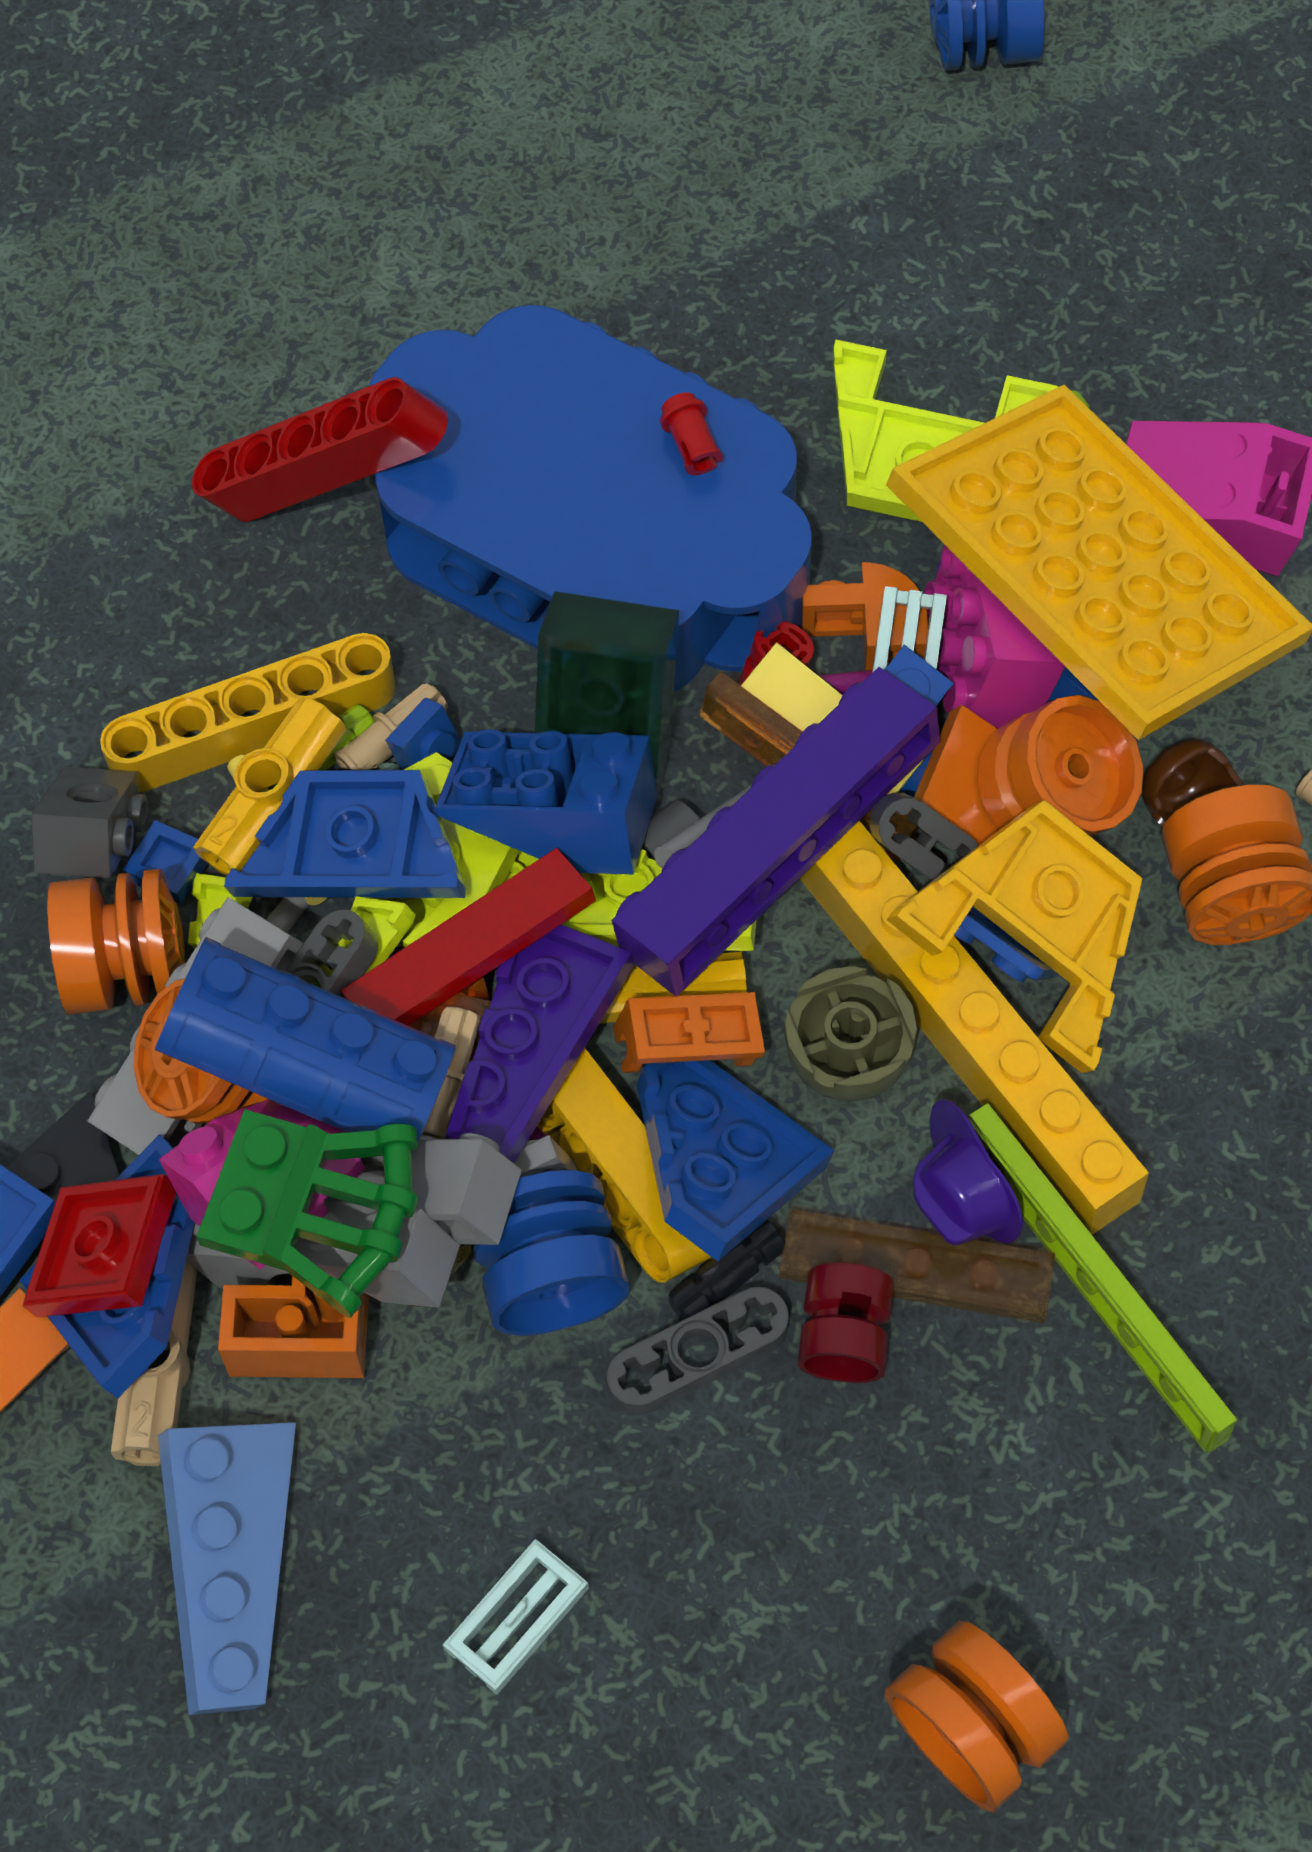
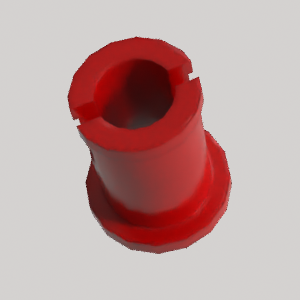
(686, 421)

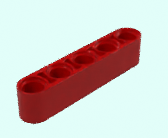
(320, 450)

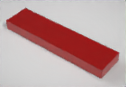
(474, 941)

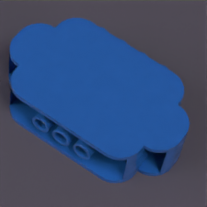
(577, 489)

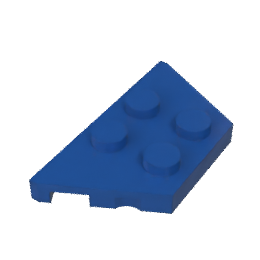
(352, 839)

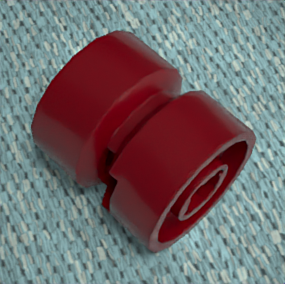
(845, 1331)

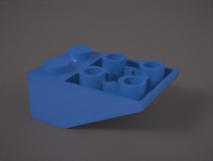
(553, 792)

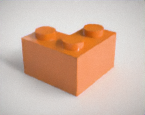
(289, 1333)

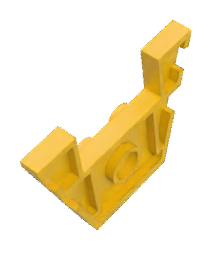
(1054, 897)

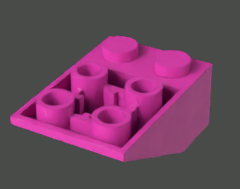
(1239, 477)
(991, 654)

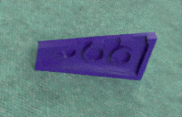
(534, 1033)

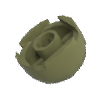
(850, 1034)

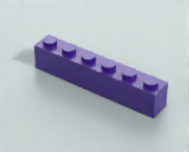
(776, 830)

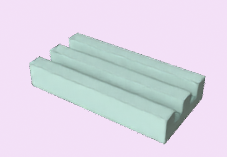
(914, 601)
(478, 1662)

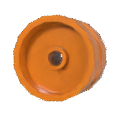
(1070, 757)
(976, 1715)

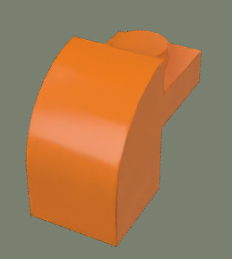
(855, 610)

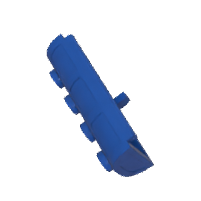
(302, 1044)

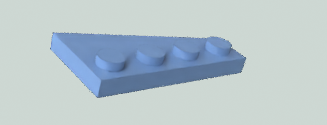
(226, 1545)

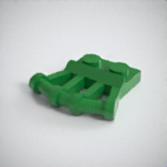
(269, 1187)

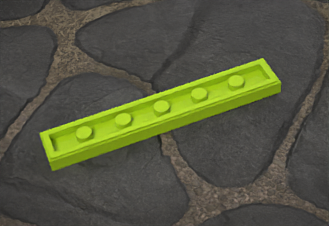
(1106, 1288)

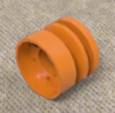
(1239, 864)
(112, 942)
(177, 1087)

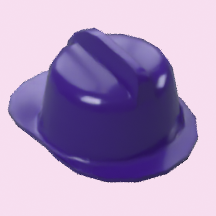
(961, 1185)

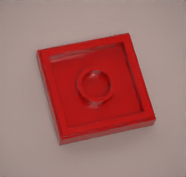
(100, 1246)

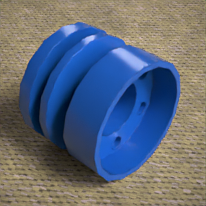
(1012, 24)
(553, 1257)

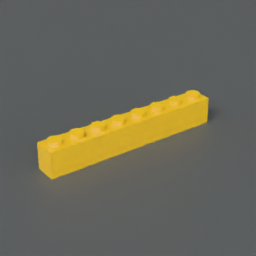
(980, 1035)

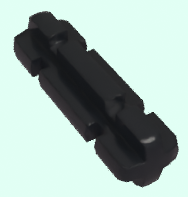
(721, 1278)

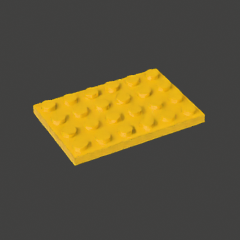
(1100, 559)

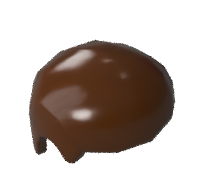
(1184, 774)

